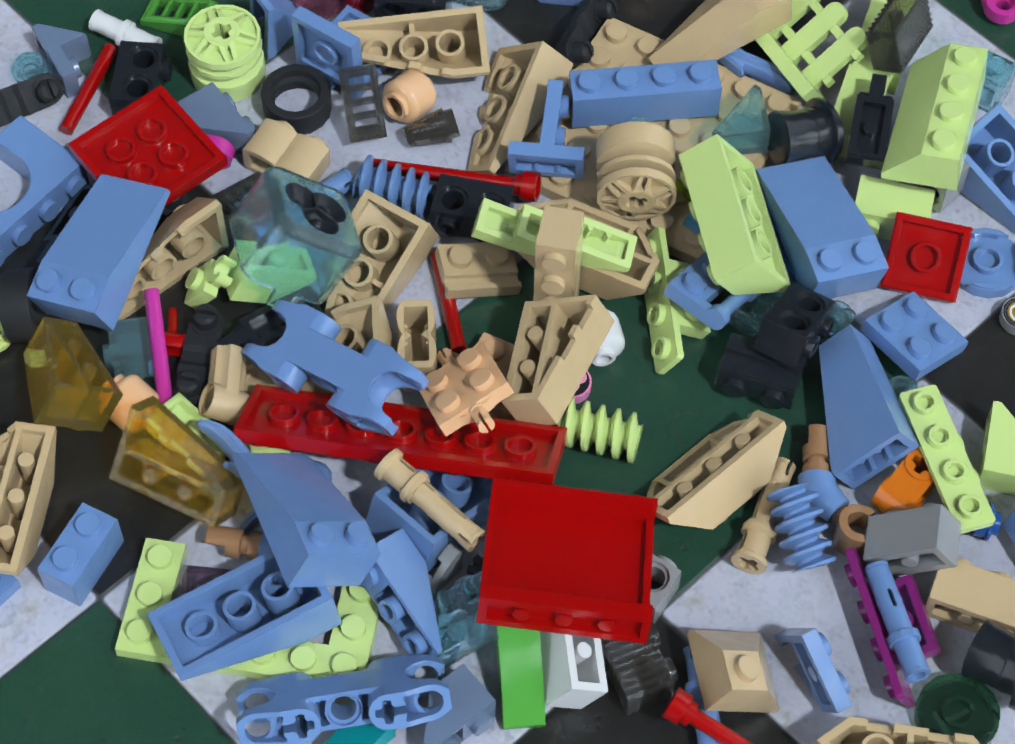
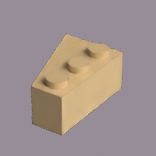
(553, 354)

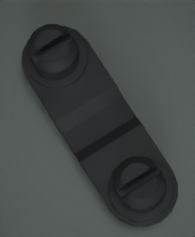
(583, 27)
(29, 96)
(201, 337)

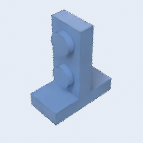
(550, 155)

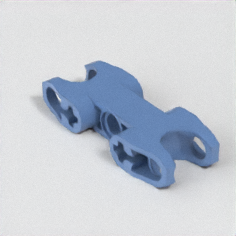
(356, 379)
(381, 695)

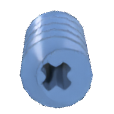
(392, 186)
(800, 527)

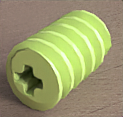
(602, 430)

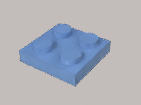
(914, 335)

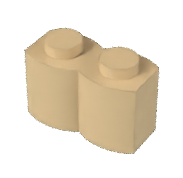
(281, 146)
(417, 335)

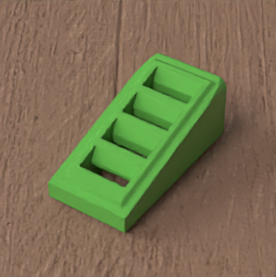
(175, 24)

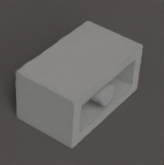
(913, 539)

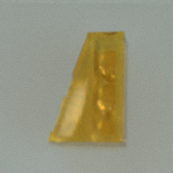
(68, 378)
(174, 465)

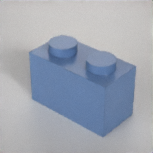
(81, 554)

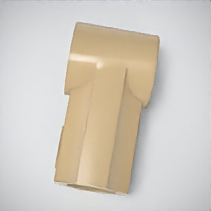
(224, 393)

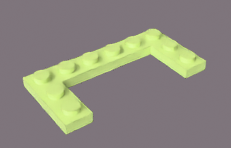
(158, 582)

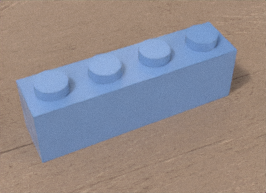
(646, 91)

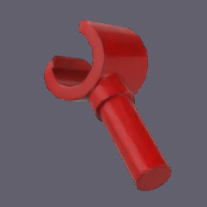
(174, 340)

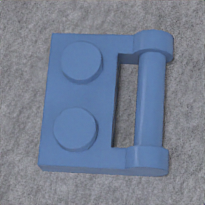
(695, 290)

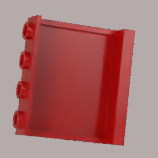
(568, 561)

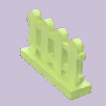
(801, 44)

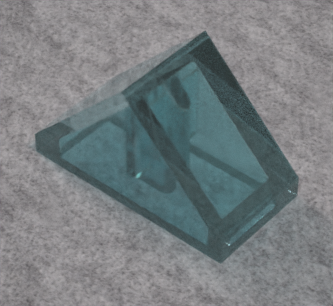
(747, 124)

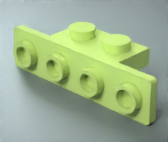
(664, 316)
(946, 458)

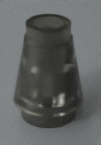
(433, 129)

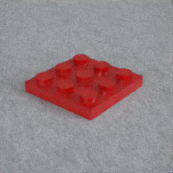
(152, 145)

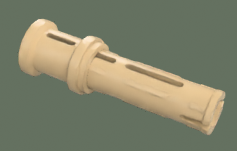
(416, 489)
(759, 530)

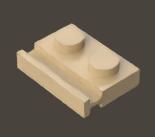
(477, 270)

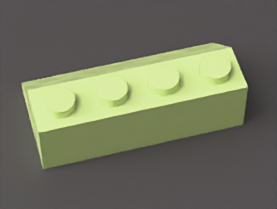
(936, 117)
(732, 219)

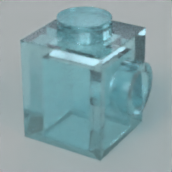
(129, 348)

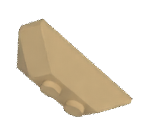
(609, 283)
(719, 472)
(25, 491)

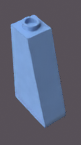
(861, 410)

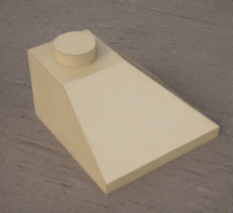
(733, 671)

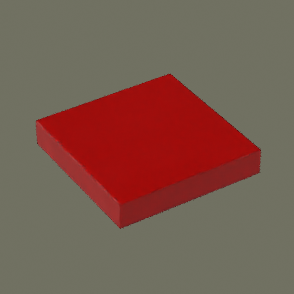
(926, 256)

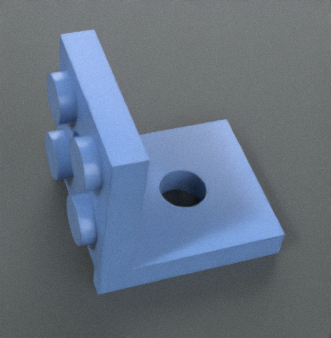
(329, 46)

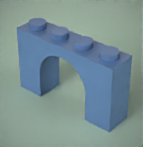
(52, 177)

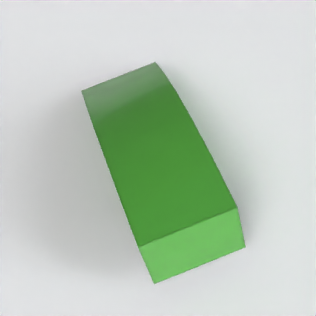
(520, 678)

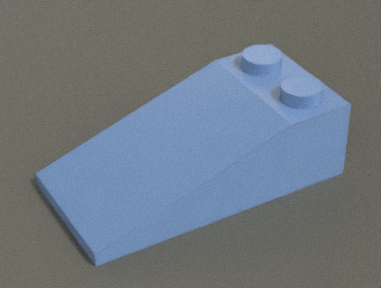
(992, 166)
(822, 228)
(99, 252)
(390, 513)
(307, 521)
(241, 618)

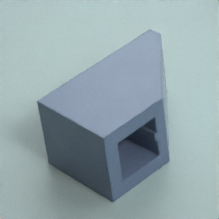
(218, 116)
(471, 710)

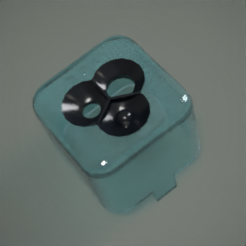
(294, 236)

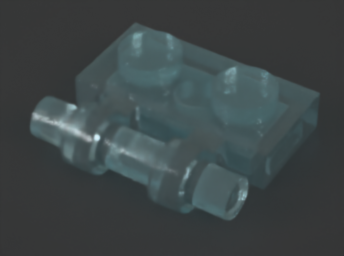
(458, 628)

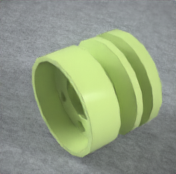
(225, 49)

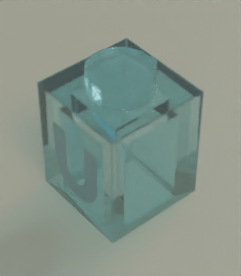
(998, 81)

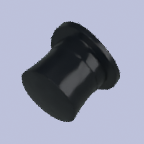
(806, 133)
(992, 659)

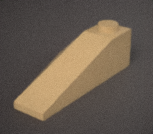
(721, 28)
(432, 42)

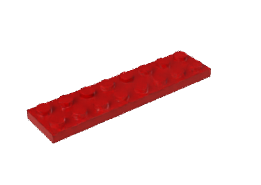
(306, 425)

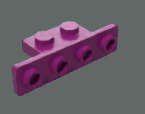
(916, 610)

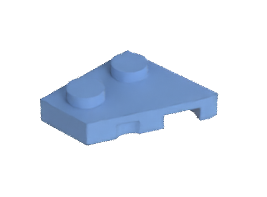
(816, 668)

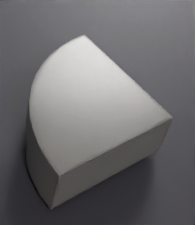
(451, 564)

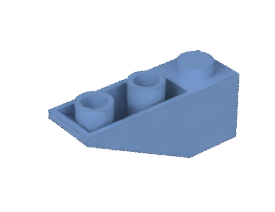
(404, 594)

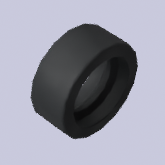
(294, 77)
(17, 312)

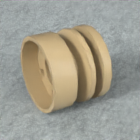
(635, 170)

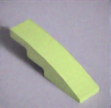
(518, 230)

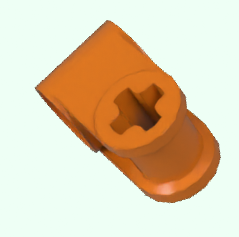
(905, 486)

